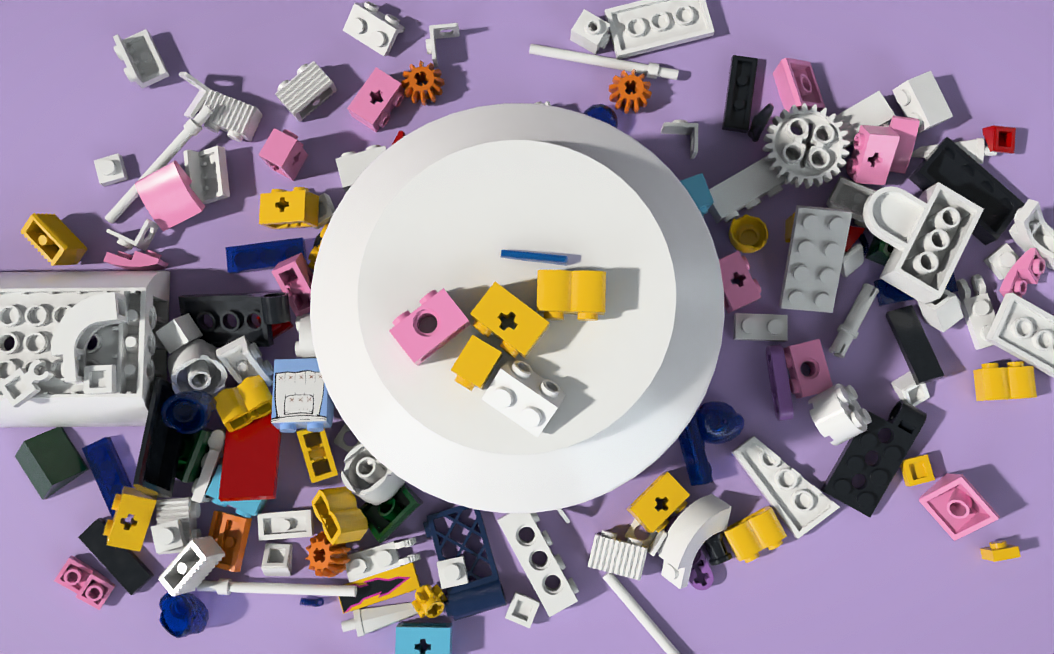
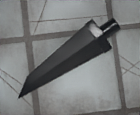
(759, 122)

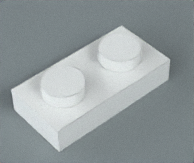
(760, 327)
(285, 524)

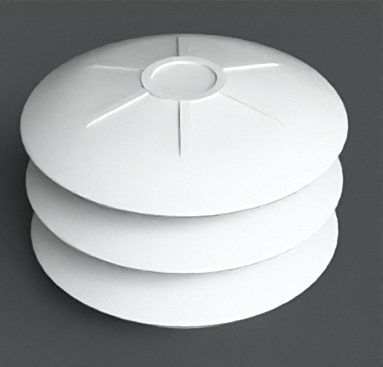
(437, 219)

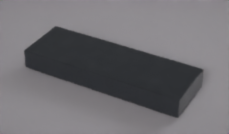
(739, 94)
(914, 345)
(118, 561)

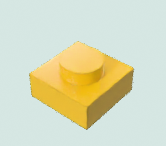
(917, 470)
(1000, 551)

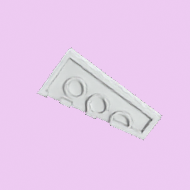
(790, 495)

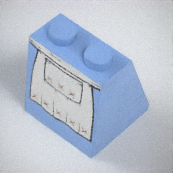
(300, 396)

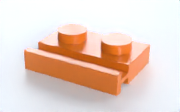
(231, 535)

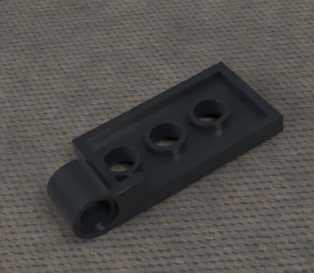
(270, 307)
(905, 424)

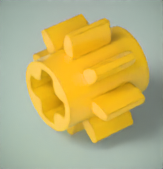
(429, 601)

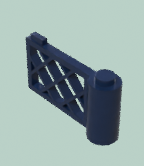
(476, 595)

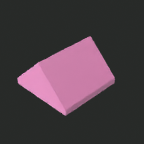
(797, 84)
(958, 506)

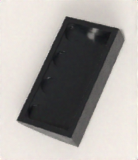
(963, 175)
(159, 448)

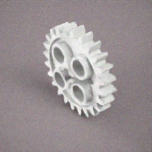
(828, 152)

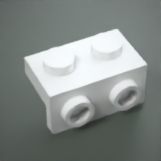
(373, 27)
(141, 58)
(208, 173)
(851, 197)
(245, 360)
(524, 396)

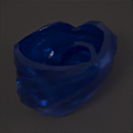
(184, 415)
(712, 425)
(183, 614)

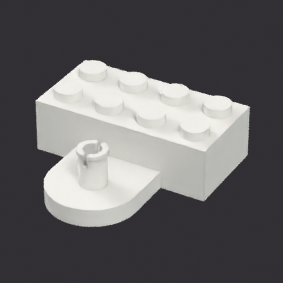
(925, 236)

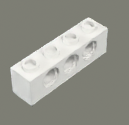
(553, 599)

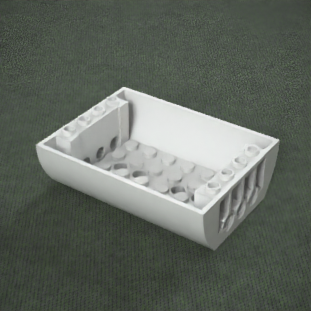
(30, 314)

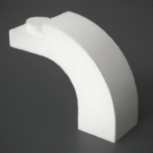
(1033, 232)
(80, 325)
(687, 535)

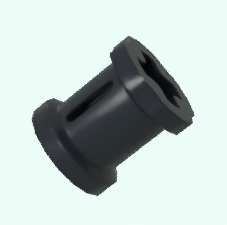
(717, 549)

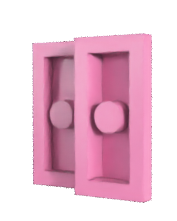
(169, 196)

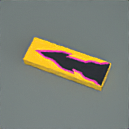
(381, 587)

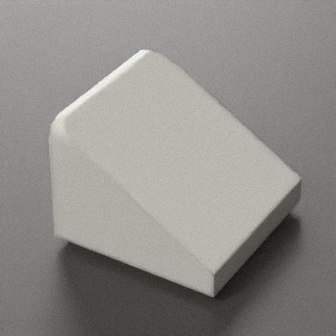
(852, 260)
(909, 391)
(277, 559)

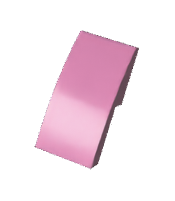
(907, 130)
(138, 262)
(1023, 272)
(85, 581)

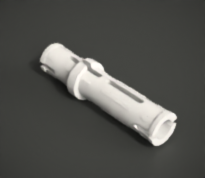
(849, 329)

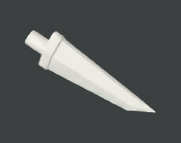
(974, 148)
(374, 618)

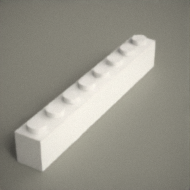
(757, 180)

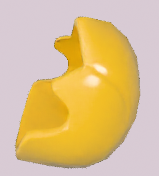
(748, 234)

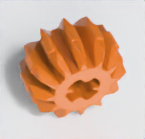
(421, 74)
(631, 100)
(326, 558)

